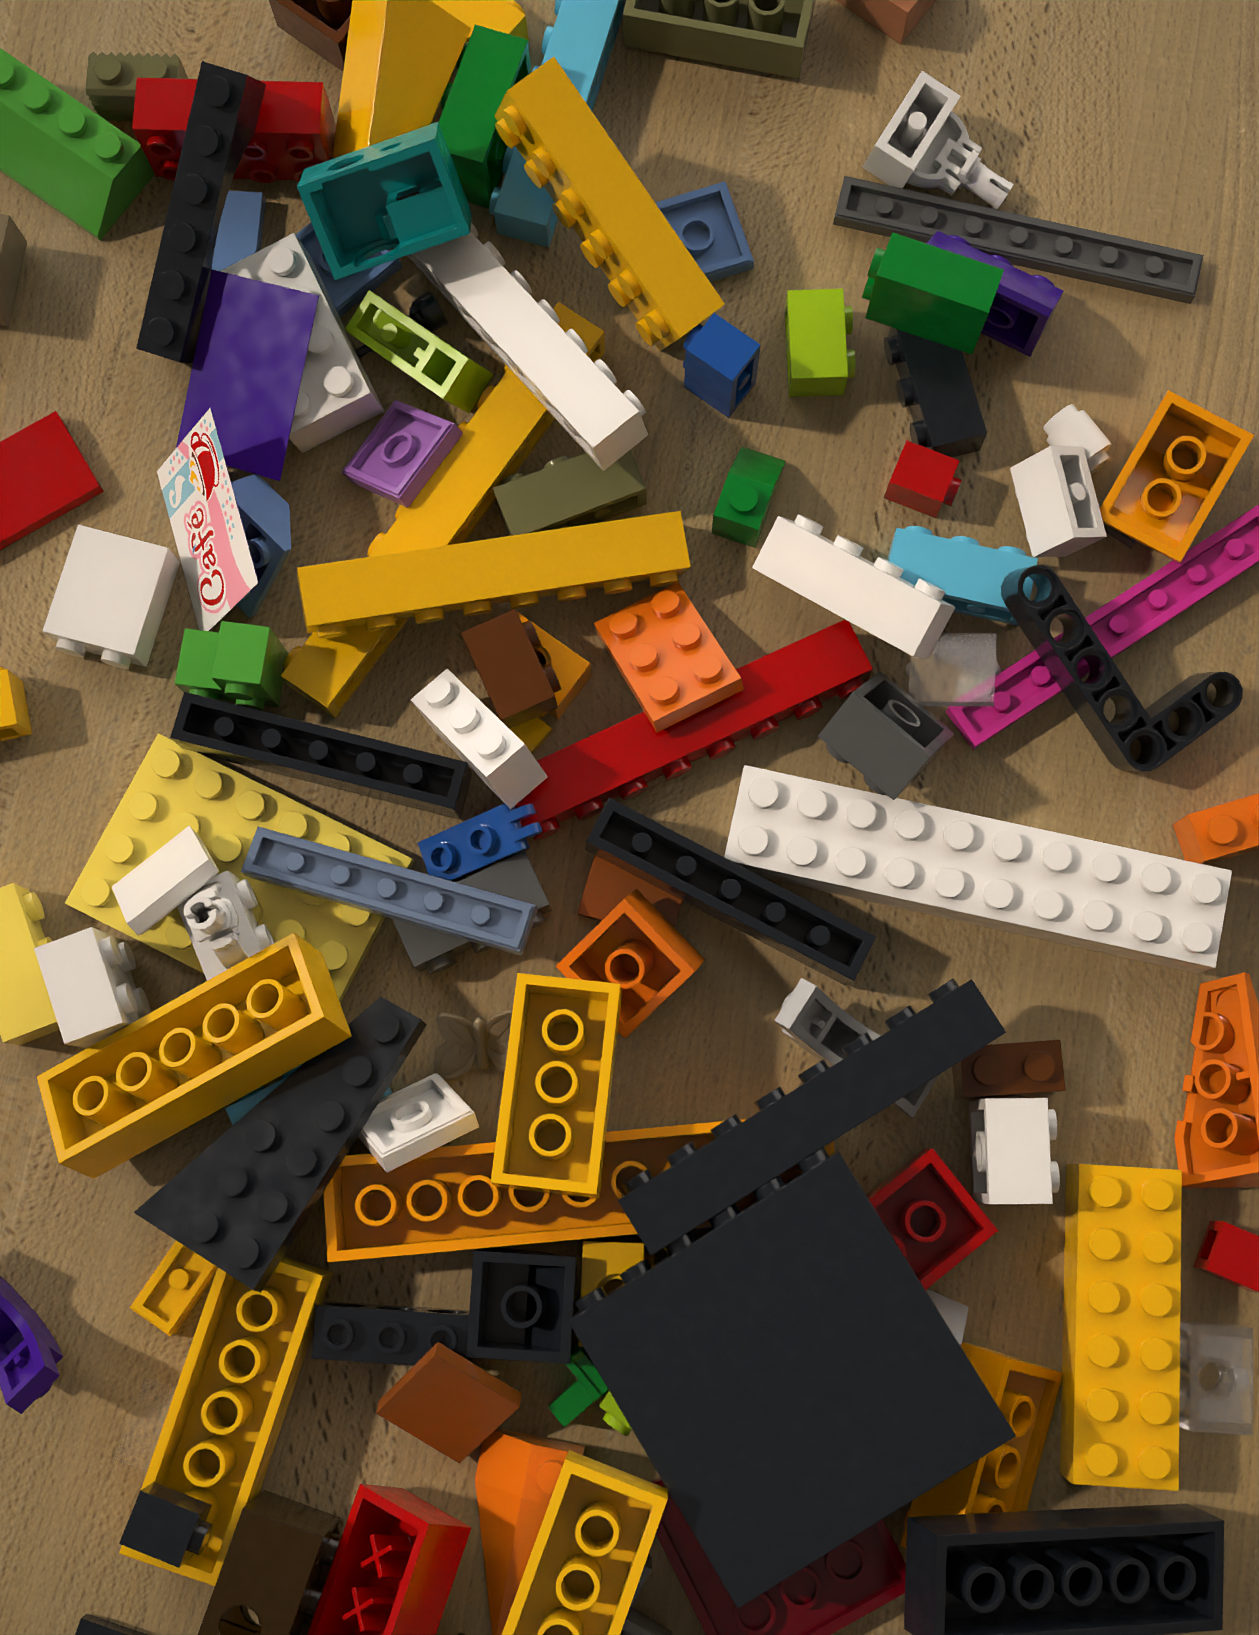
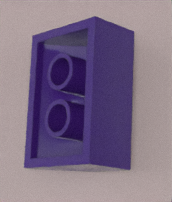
(1020, 303)

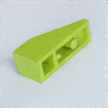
(419, 352)

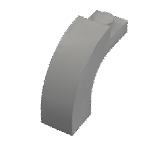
(825, 1028)

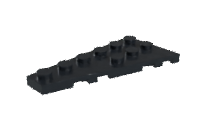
(266, 1172)

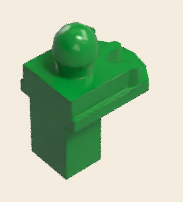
(581, 1392)

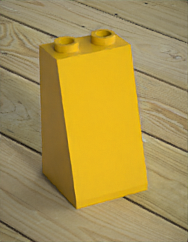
(394, 69)

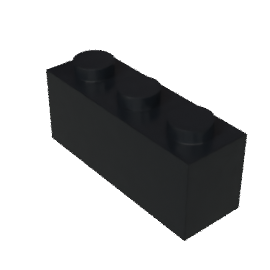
(938, 394)

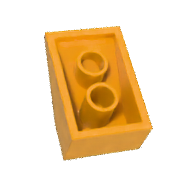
(1174, 476)

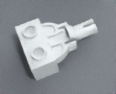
(932, 147)
(223, 923)

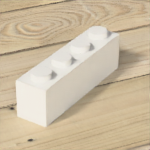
(853, 586)

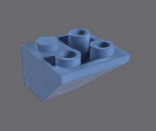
(268, 534)

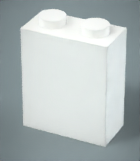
(111, 597)

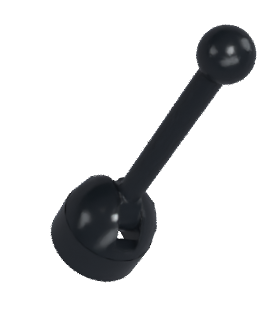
(424, 311)

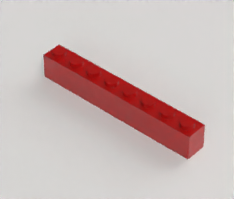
(633, 753)

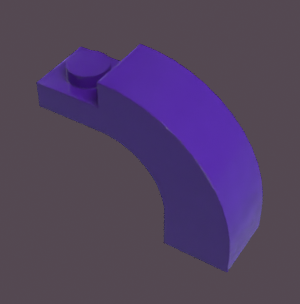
(26, 1351)

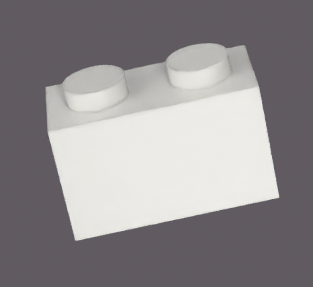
(1058, 501)

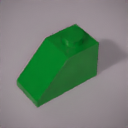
(747, 496)

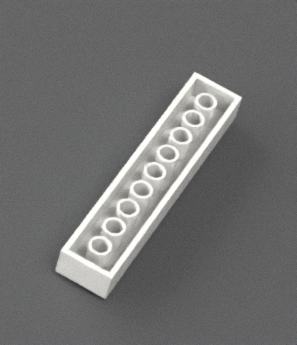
(979, 870)

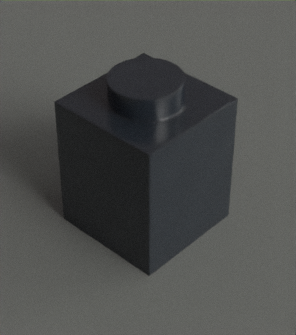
(167, 1525)

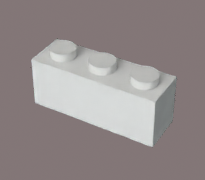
(479, 738)

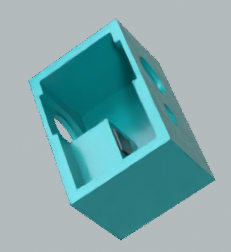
(384, 199)

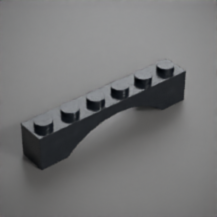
(215, 138)

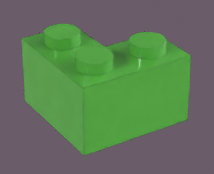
(233, 665)

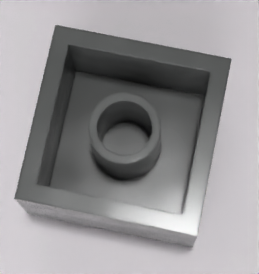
(884, 735)

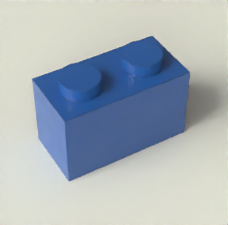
(720, 364)

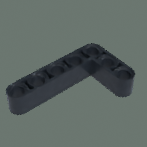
(1106, 681)

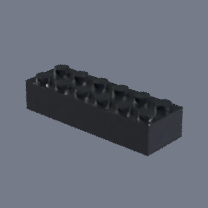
(1066, 1572)

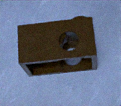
(272, 1568)

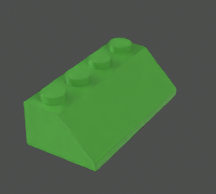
(66, 151)

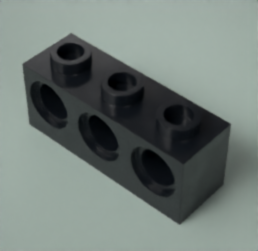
(386, 1332)

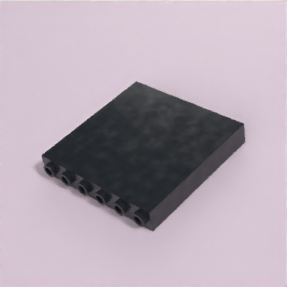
(788, 1376)

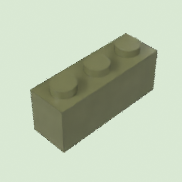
(569, 494)

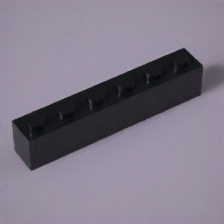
(322, 755)
(729, 892)

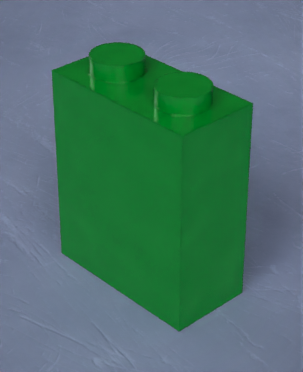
(930, 292)

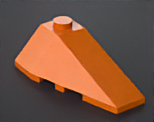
(1221, 1114)
(513, 1494)

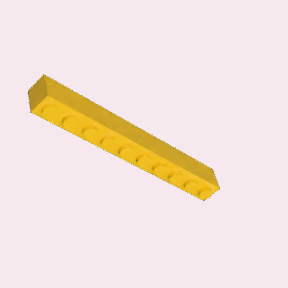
(442, 514)

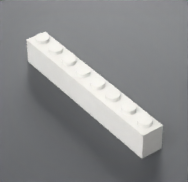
(535, 346)

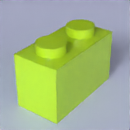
(817, 342)

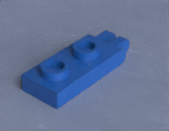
(478, 842)

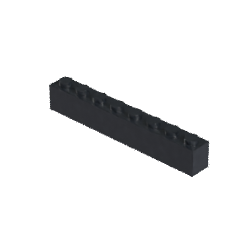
(810, 1116)

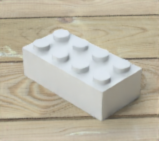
(334, 384)

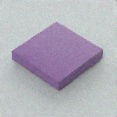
(402, 453)

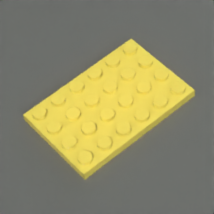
(225, 809)

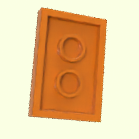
(668, 657)

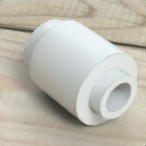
(1076, 428)

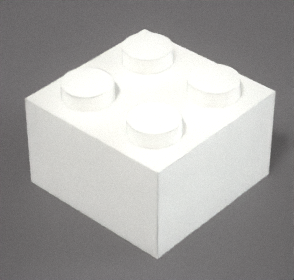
(91, 985)
(1012, 1151)

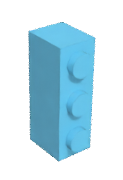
(961, 568)

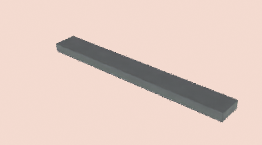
(1022, 239)

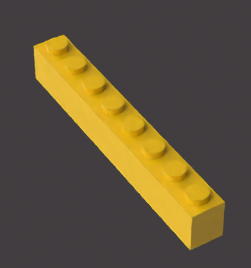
(492, 572)

